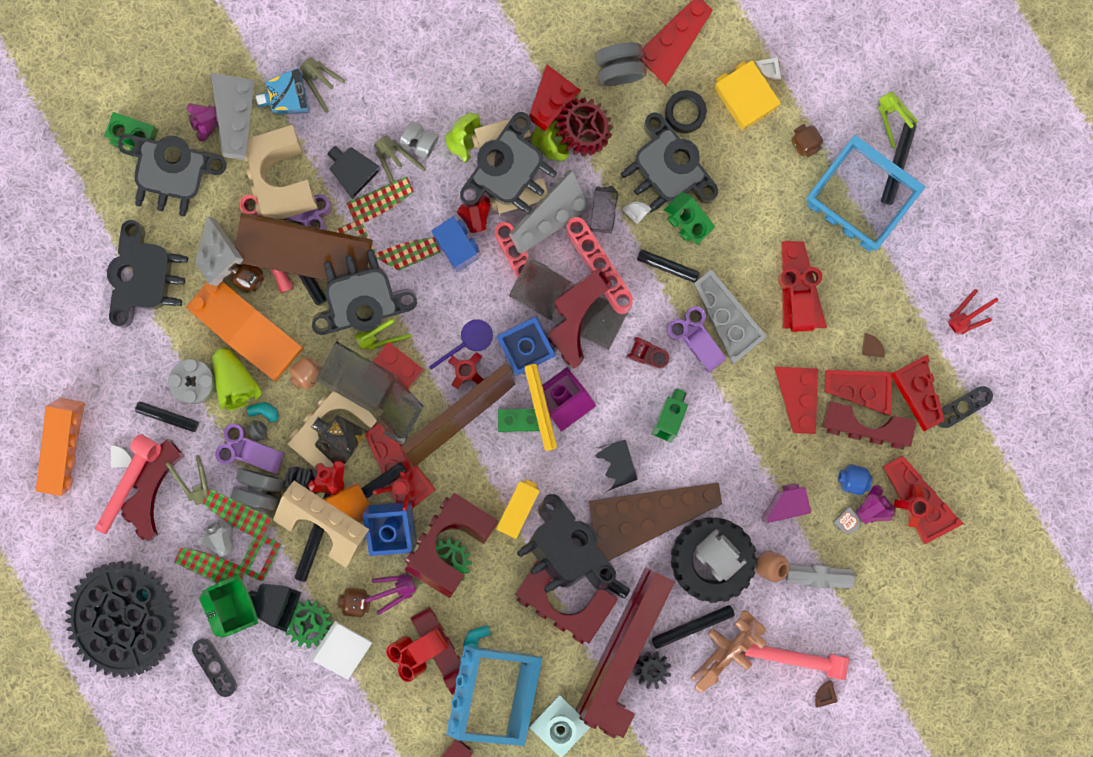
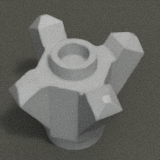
(218, 538)

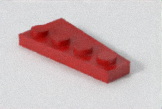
(903, 479)

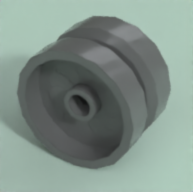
(620, 64)
(257, 493)

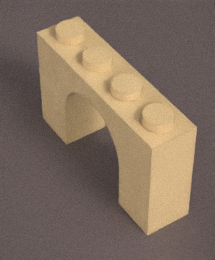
(490, 133)
(261, 154)
(304, 440)
(344, 531)

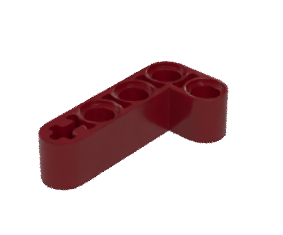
(447, 660)

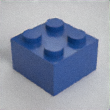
(455, 244)
(526, 345)
(389, 529)

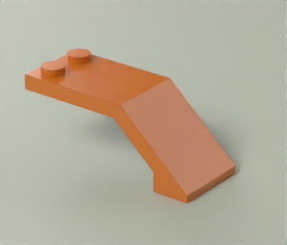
(245, 329)

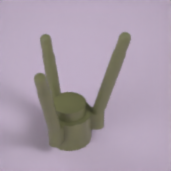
(313, 71)
(387, 149)
(199, 491)

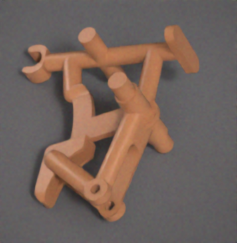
(730, 650)

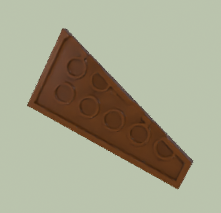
(638, 518)

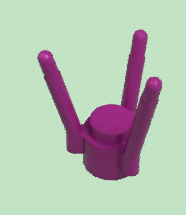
(404, 586)

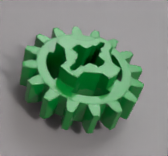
(454, 548)
(317, 627)

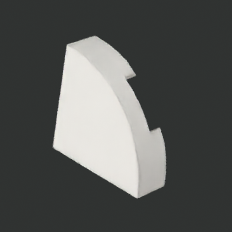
(769, 68)
(636, 211)
(119, 457)

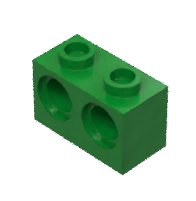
(131, 126)
(691, 215)
(517, 420)

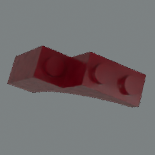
(574, 305)
(140, 506)

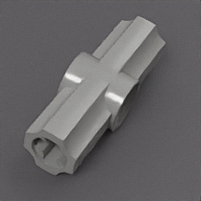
(820, 576)

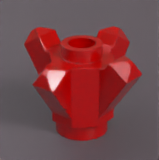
(475, 215)
(466, 370)
(328, 479)
(915, 506)

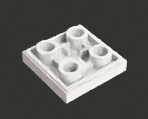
(341, 650)

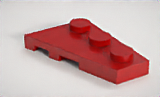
(551, 96)
(861, 387)
(918, 391)
(800, 397)

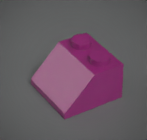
(566, 399)
(787, 504)

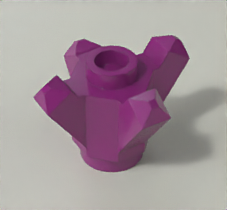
(202, 119)
(876, 507)

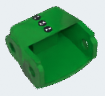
(228, 607)

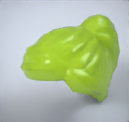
(459, 138)
(550, 144)

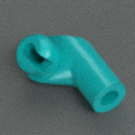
(265, 409)
(474, 636)

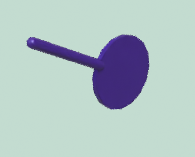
(475, 336)

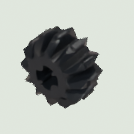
(300, 475)
(657, 664)

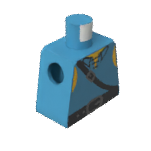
(285, 94)

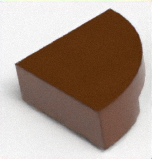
(872, 346)
(825, 695)

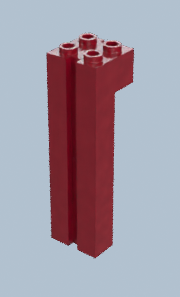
(600, 699)

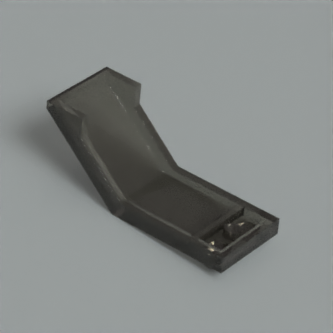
(539, 288)
(372, 389)

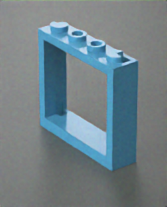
(887, 166)
(522, 701)

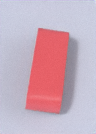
(506, 244)

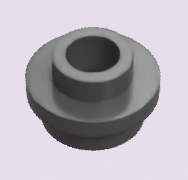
(257, 430)

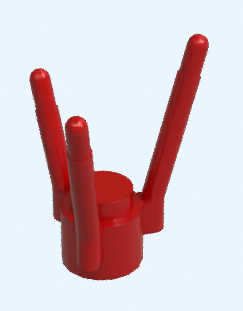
(960, 322)
(400, 487)

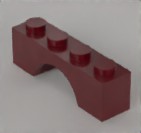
(896, 430)

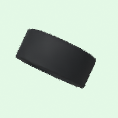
(682, 95)

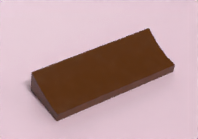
(297, 247)
(458, 415)

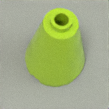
(233, 380)

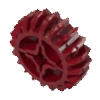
(599, 134)

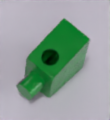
(667, 422)

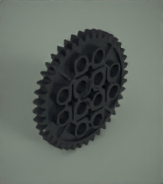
(158, 606)

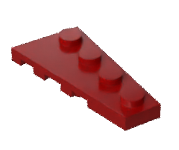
(670, 45)
(795, 256)
(388, 454)

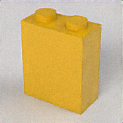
(746, 94)
(518, 508)

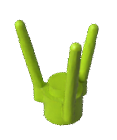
(892, 103)
(366, 338)

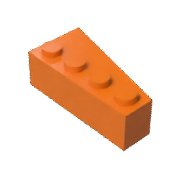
(59, 446)

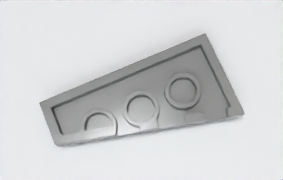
(233, 112)
(551, 213)
(732, 322)

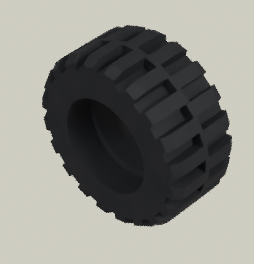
(685, 572)

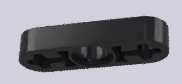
(980, 404)
(205, 666)

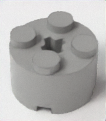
(180, 382)
(720, 555)

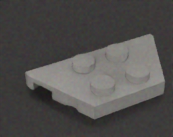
(216, 253)

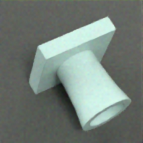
(559, 714)

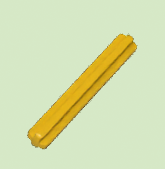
(540, 407)

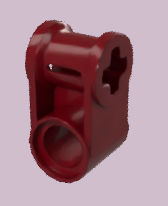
(647, 353)

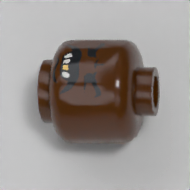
(247, 277)

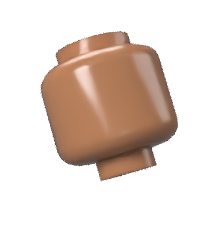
(304, 373)
(772, 566)

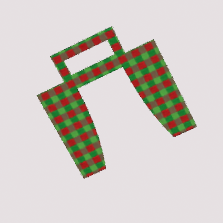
(244, 519)

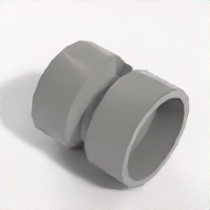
(419, 140)

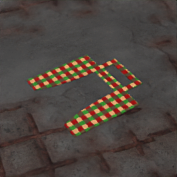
(374, 204)

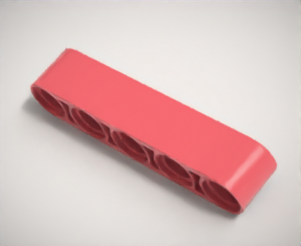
(598, 255)

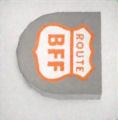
(847, 521)

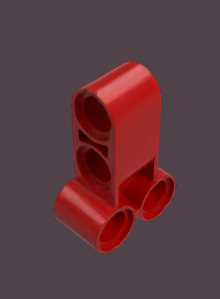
(801, 298)
(413, 654)

